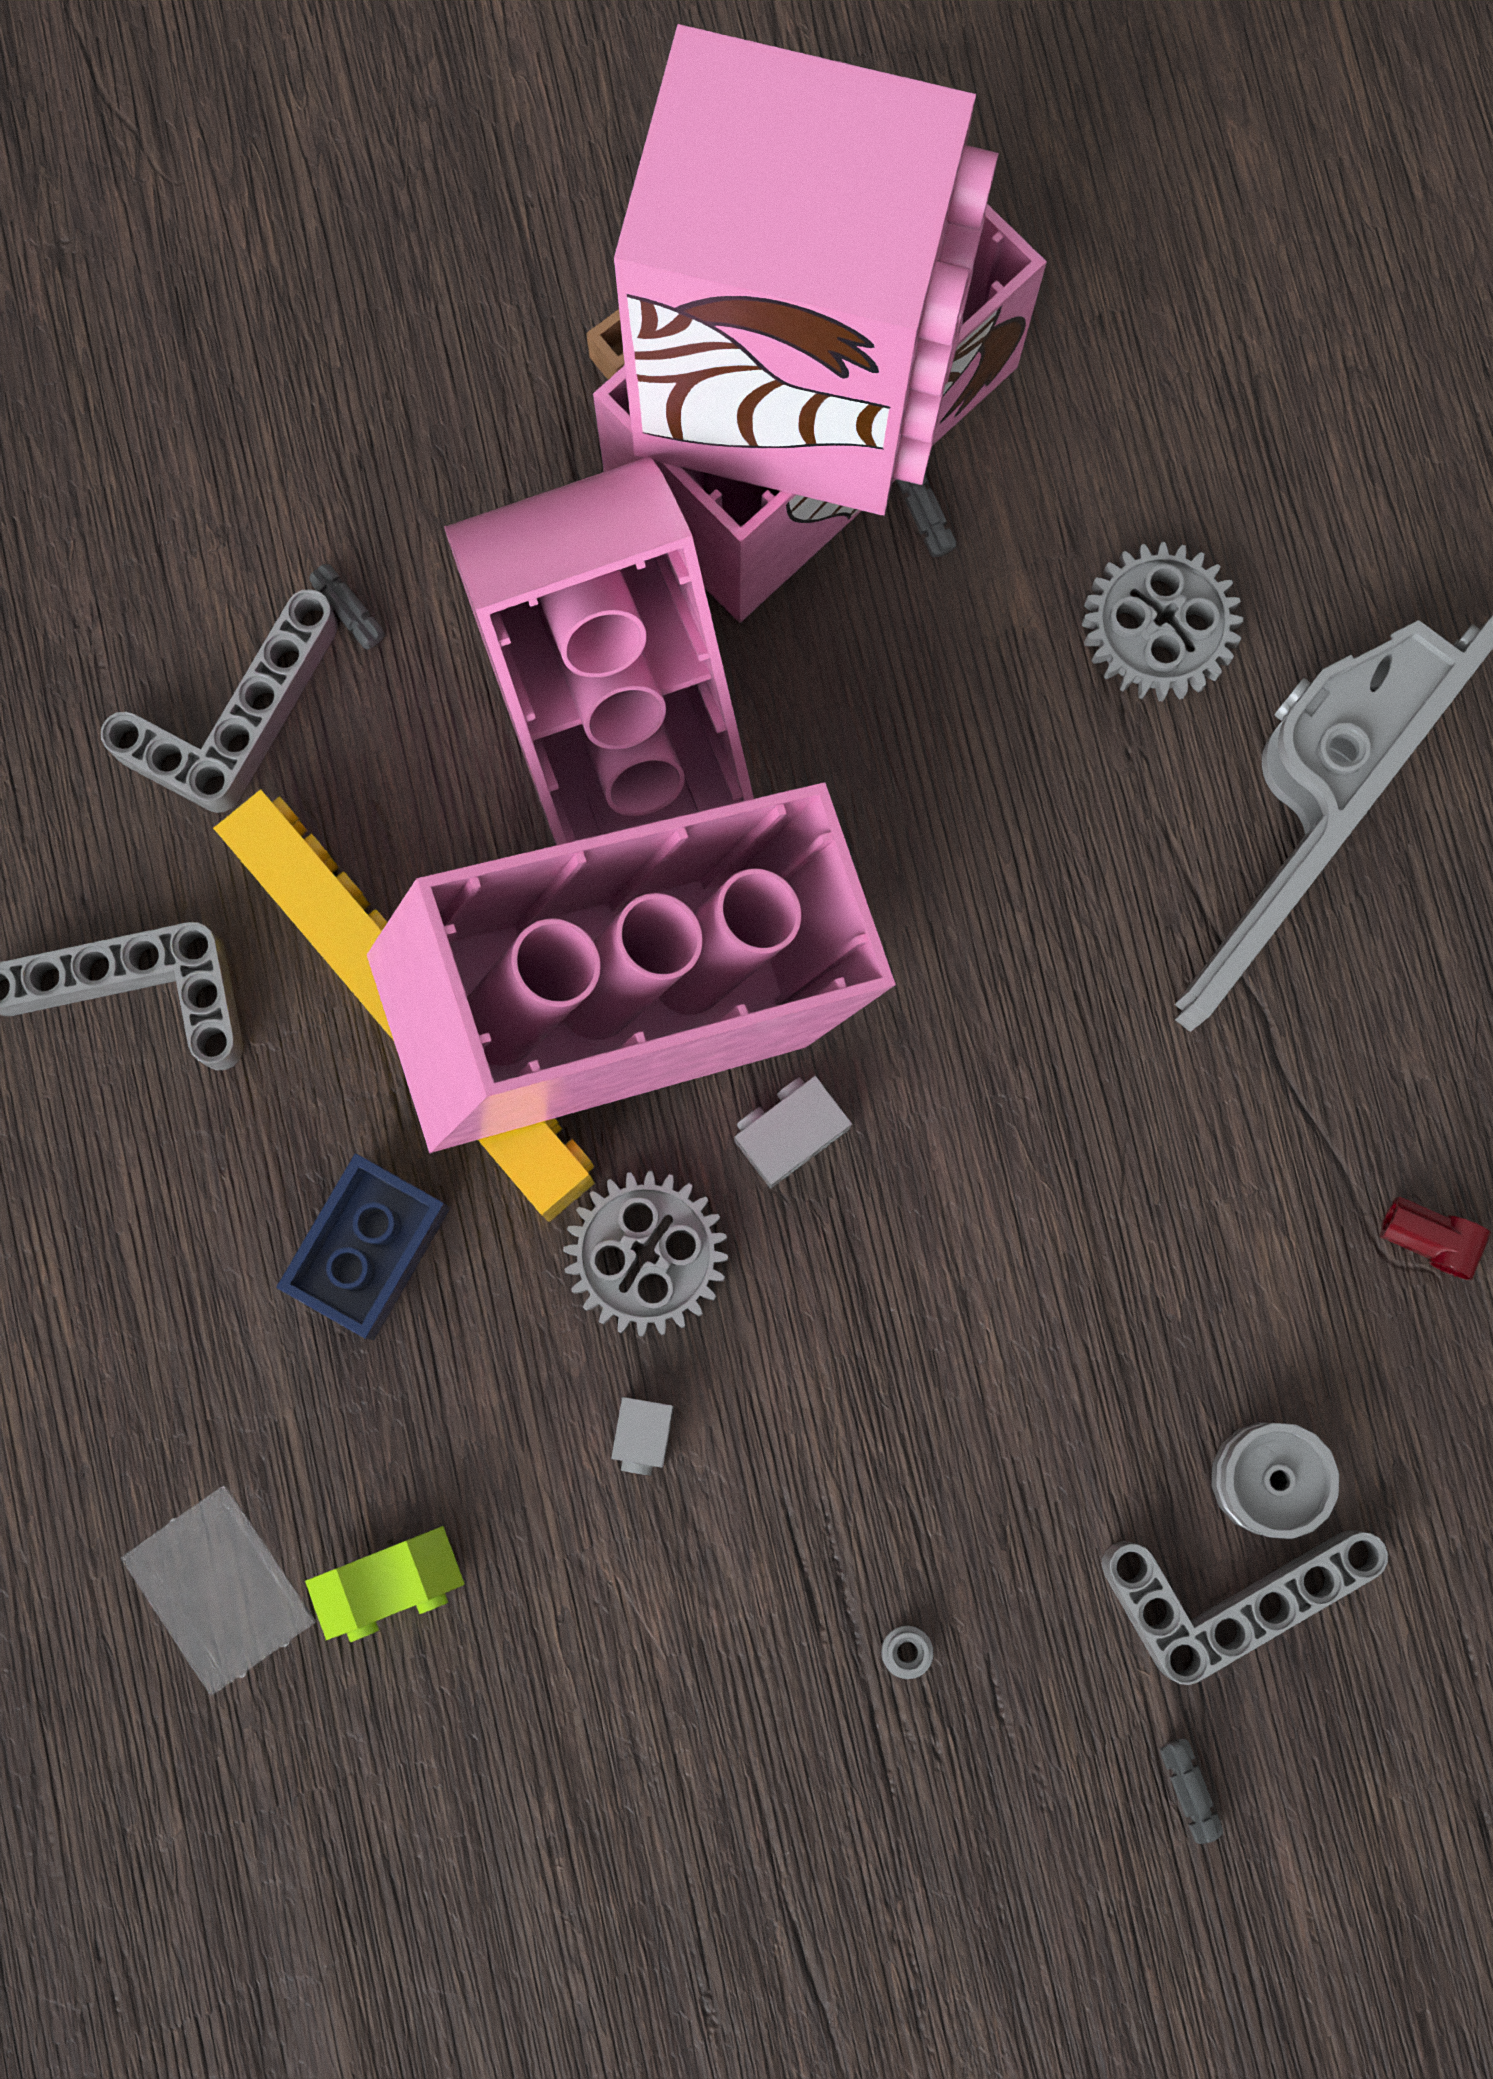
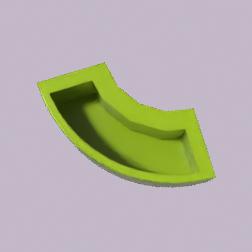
(384, 1584)

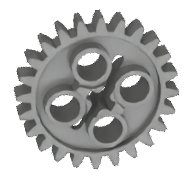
(1193, 593)
(606, 1229)

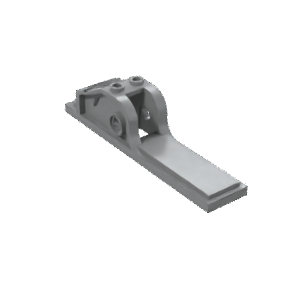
(1331, 765)

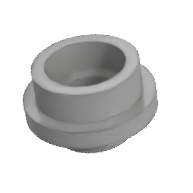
(914, 1667)

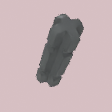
(928, 517)
(347, 606)
(1191, 1791)

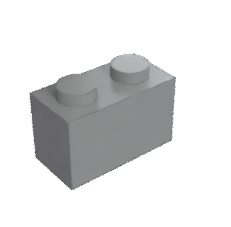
(791, 1130)

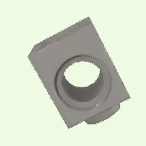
(642, 1435)

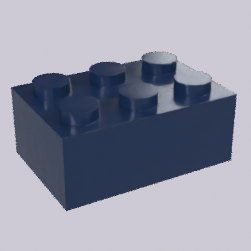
(363, 1247)

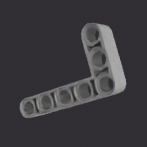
(237, 718)
(125, 975)
(1241, 1607)

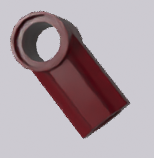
(1449, 1242)

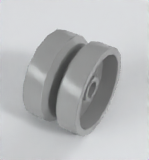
(1304, 1472)

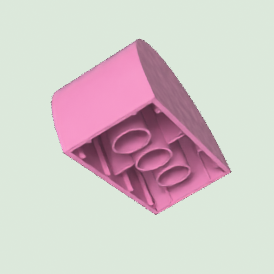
(605, 651)

